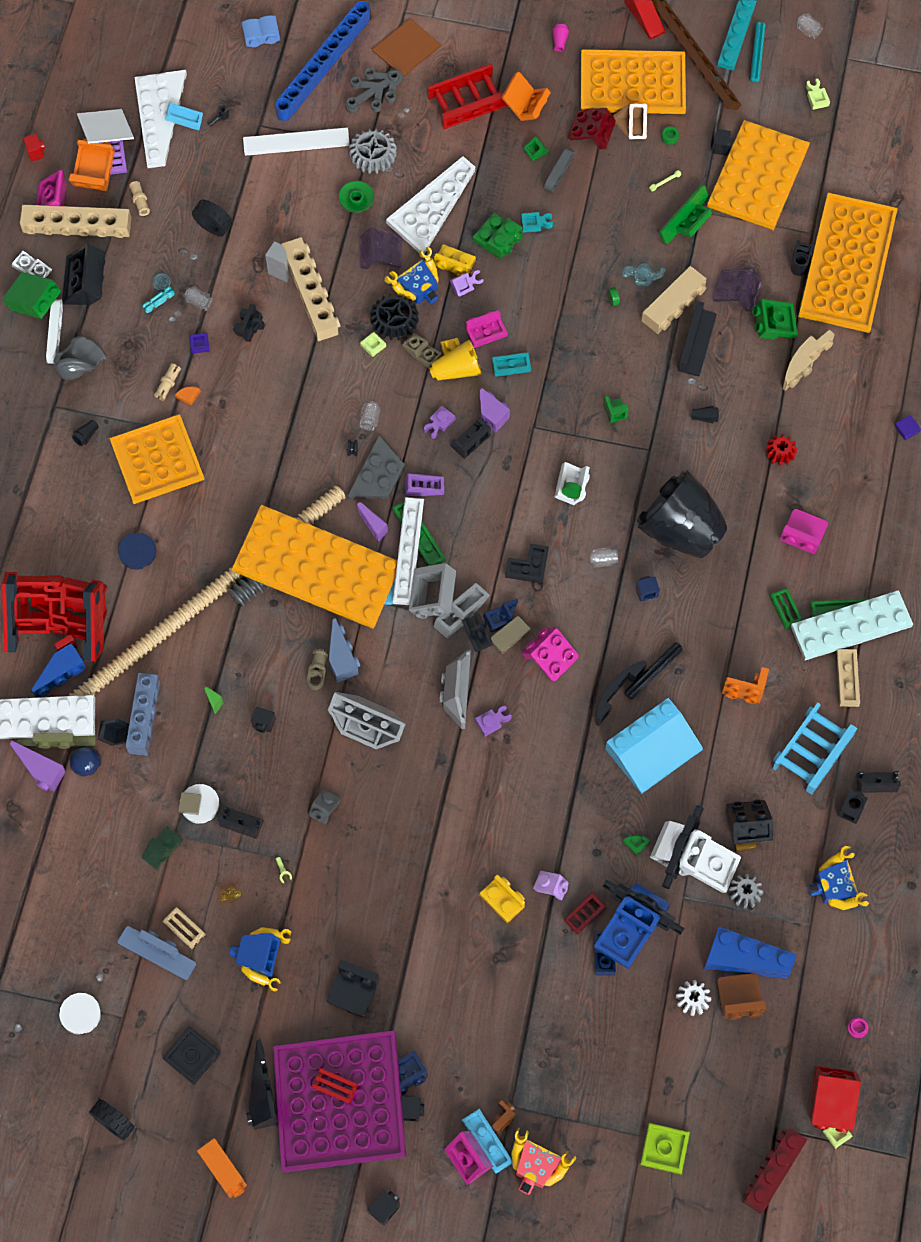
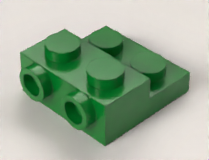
(498, 235)
(775, 319)

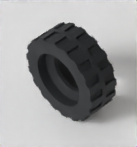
(212, 217)
(111, 1119)

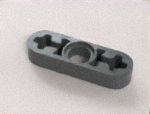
(559, 170)

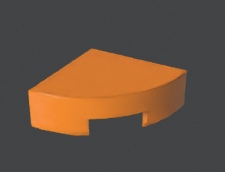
(188, 394)

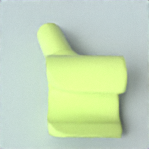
(282, 870)

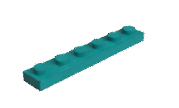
(736, 34)

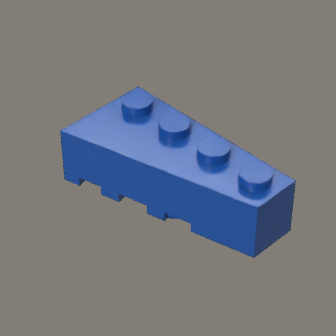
(746, 955)

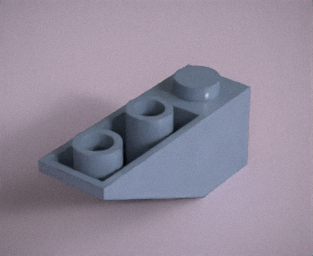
(340, 656)

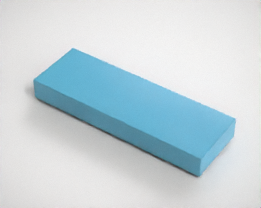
(488, 1140)

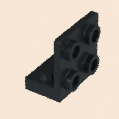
(750, 821)
(353, 988)

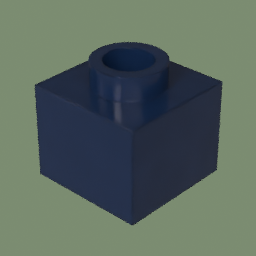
(647, 588)

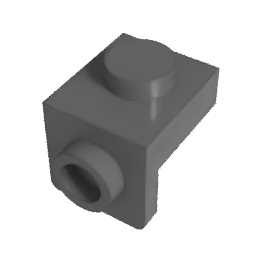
(324, 806)

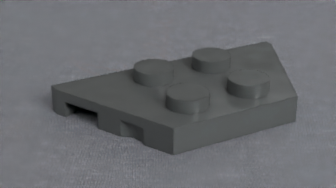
(378, 473)

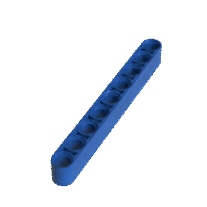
(330, 52)

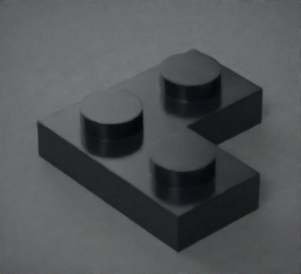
(530, 569)

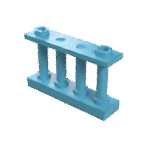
(823, 765)

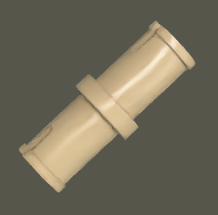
(139, 198)
(167, 382)

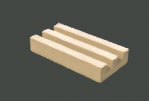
(196, 939)

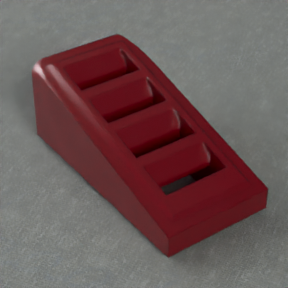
(580, 907)

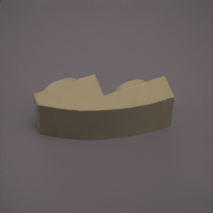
(421, 350)

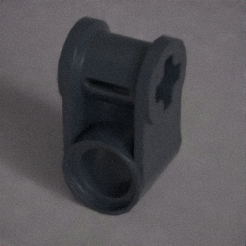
(802, 255)

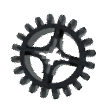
(392, 308)

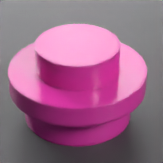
(857, 1027)

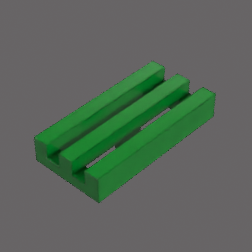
(786, 624)

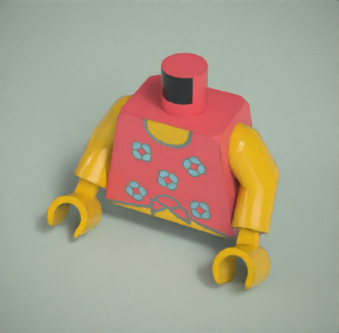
(537, 1164)

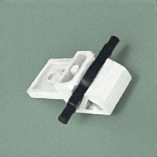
(693, 853)

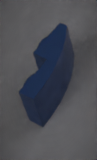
(603, 964)

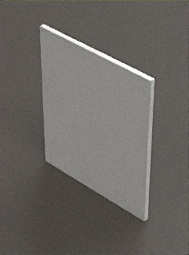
(105, 126)

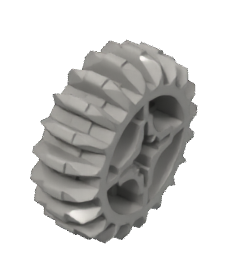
(363, 155)

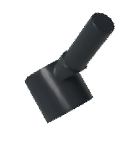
(222, 115)

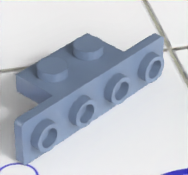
(157, 951)

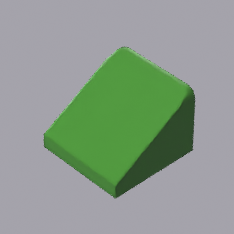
(214, 699)

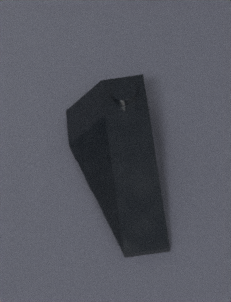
(261, 1100)

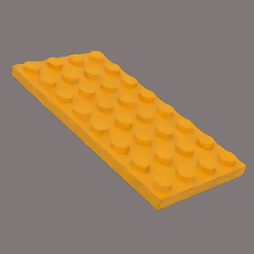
(848, 262)
(316, 566)

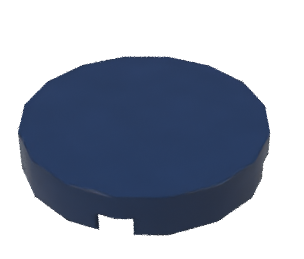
(137, 551)

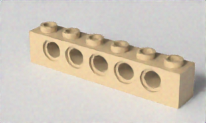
(82, 215)
(322, 327)

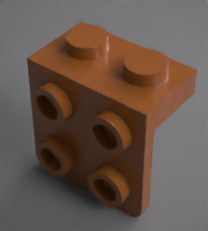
(740, 996)

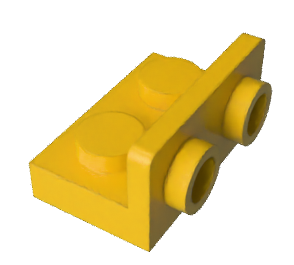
(454, 260)
(503, 898)

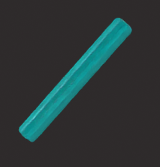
(757, 52)

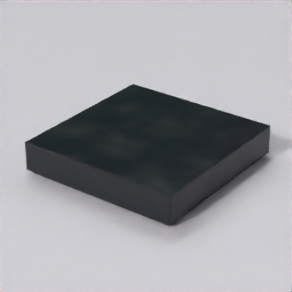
(191, 1055)

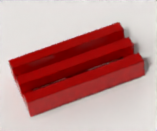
(319, 1079)

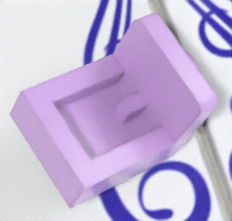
(551, 884)

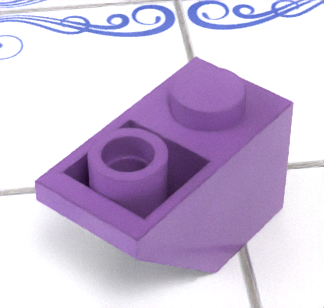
(493, 411)

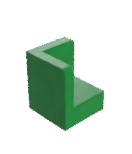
(615, 409)

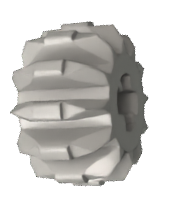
(751, 896)

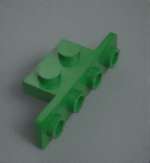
(688, 217)

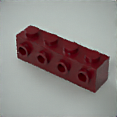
(775, 1170)

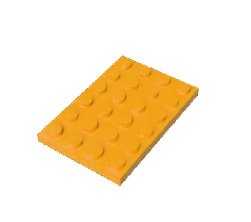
(624, 77)
(758, 175)

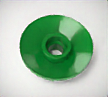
(356, 190)

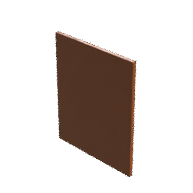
(406, 47)

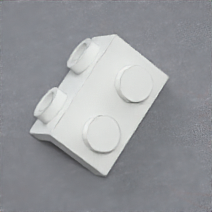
(574, 474)

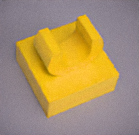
(449, 345)

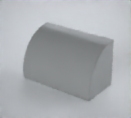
(277, 262)

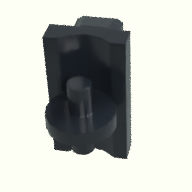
(251, 323)
(477, 633)

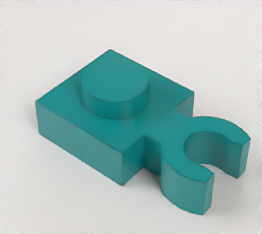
(533, 222)

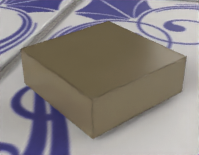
(190, 803)

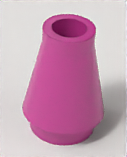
(560, 34)

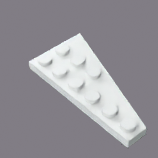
(153, 97)
(426, 212)

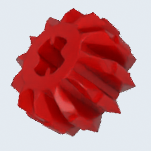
(773, 449)

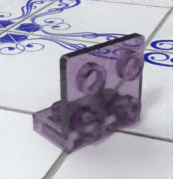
(380, 247)
(739, 286)

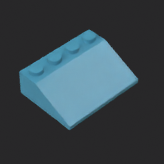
(654, 746)

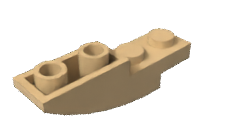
(804, 357)

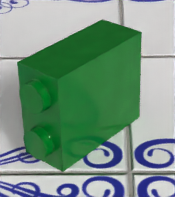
(31, 295)

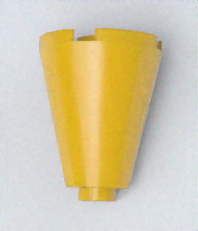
(457, 363)

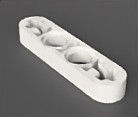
(54, 330)

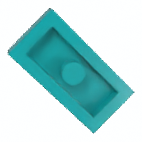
(511, 364)

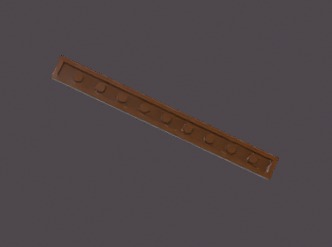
(694, 51)

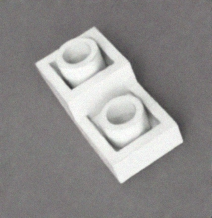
(29, 265)

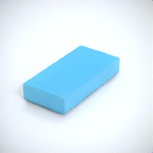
(184, 116)

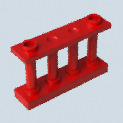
(467, 111)

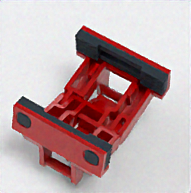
(45, 595)

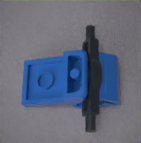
(633, 922)

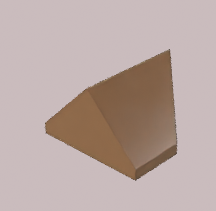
(633, 120)

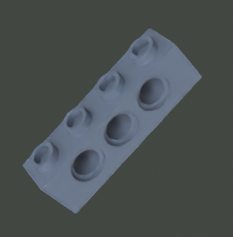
(143, 714)

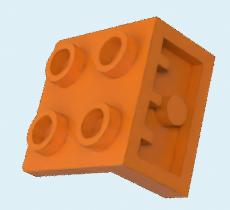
(749, 692)

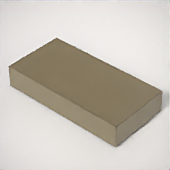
(510, 634)

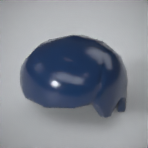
(85, 761)

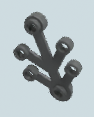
(374, 89)

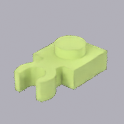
(817, 97)

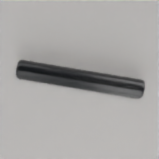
(653, 670)

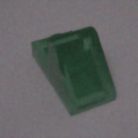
(161, 848)

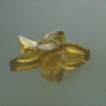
(230, 894)

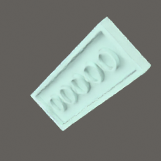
(851, 625)

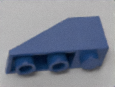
(60, 668)

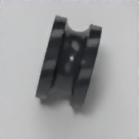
(352, 448)

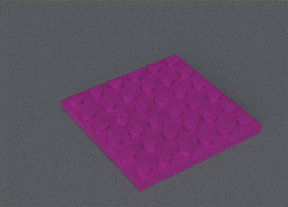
(324, 1130)

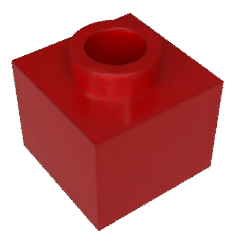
(34, 147)

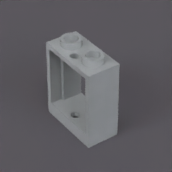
(419, 590)

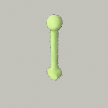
(677, 174)

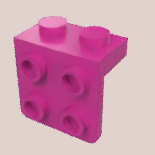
(804, 531)
(551, 652)

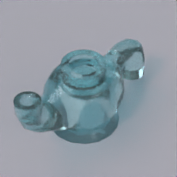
(643, 274)

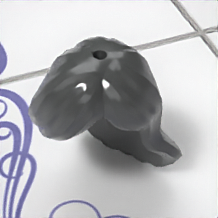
(79, 357)

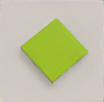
(665, 1148)

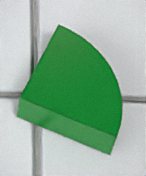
(636, 843)

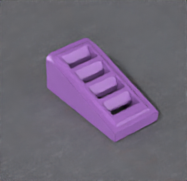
(119, 145)
(424, 479)
(373, 522)

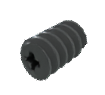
(246, 589)

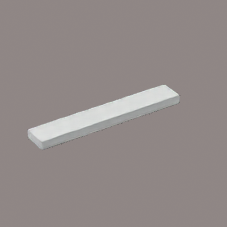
(296, 141)
(408, 550)

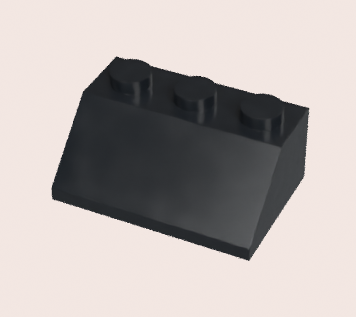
(83, 276)

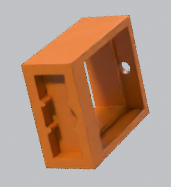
(222, 1168)

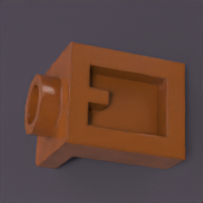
(501, 1121)

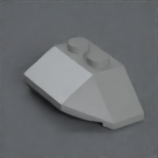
(456, 688)
(365, 720)

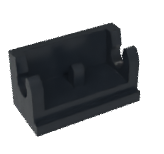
(471, 438)
(878, 782)
(240, 822)

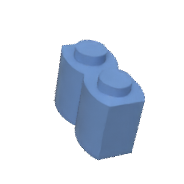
(261, 31)

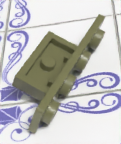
(59, 740)

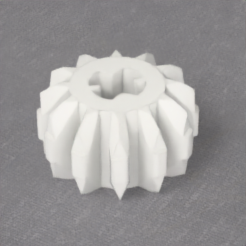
(701, 1001)

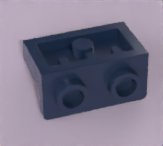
(411, 1072)

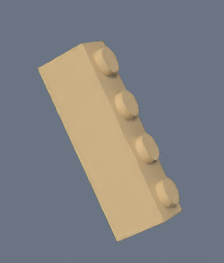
(674, 300)

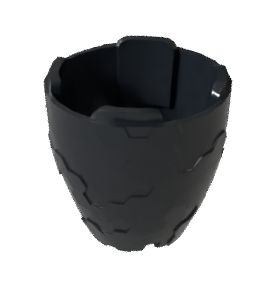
(684, 517)

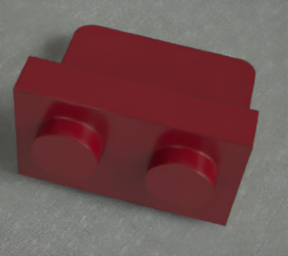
(594, 125)

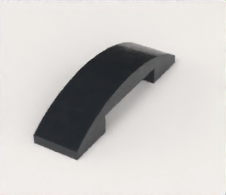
(632, 673)

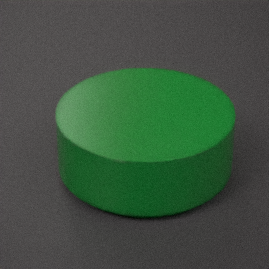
(670, 135)
(613, 296)
(571, 490)

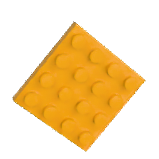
(157, 459)

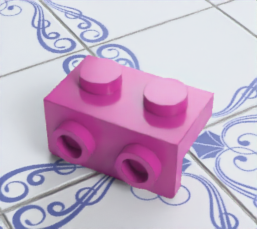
(485, 328)

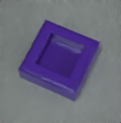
(199, 343)
(907, 427)

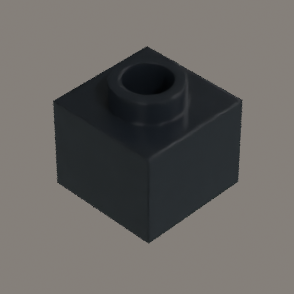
(722, 142)
(263, 720)

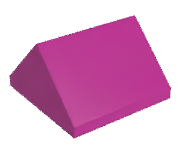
(52, 190)
(468, 1157)

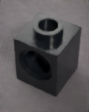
(849, 813)
(412, 1108)
(384, 1207)

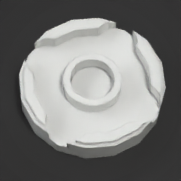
(209, 803)
(80, 1013)

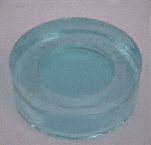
(161, 282)

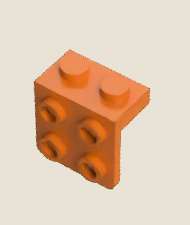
(524, 99)

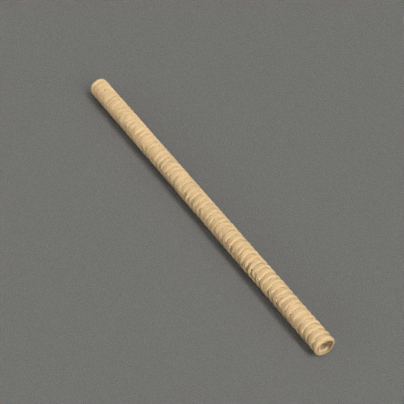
(191, 608)

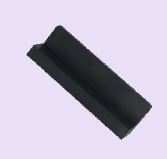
(697, 340)

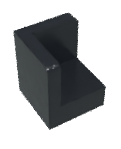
(113, 732)

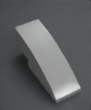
(462, 608)

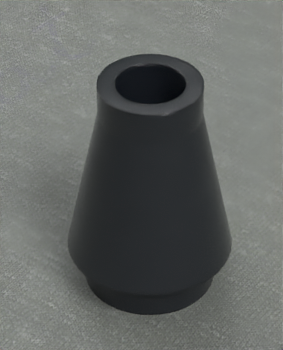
(706, 414)
(84, 433)

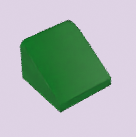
(535, 148)

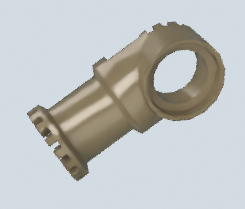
(317, 668)

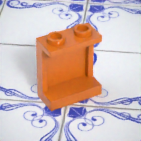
(93, 165)

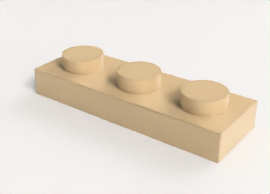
(848, 678)

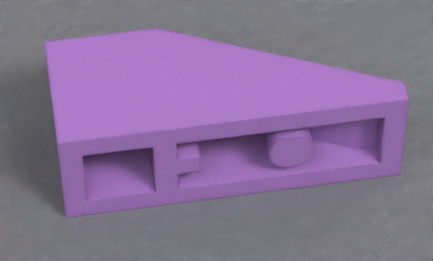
(43, 770)

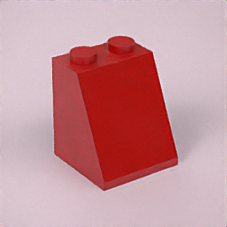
(834, 1098)

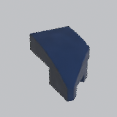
(500, 616)

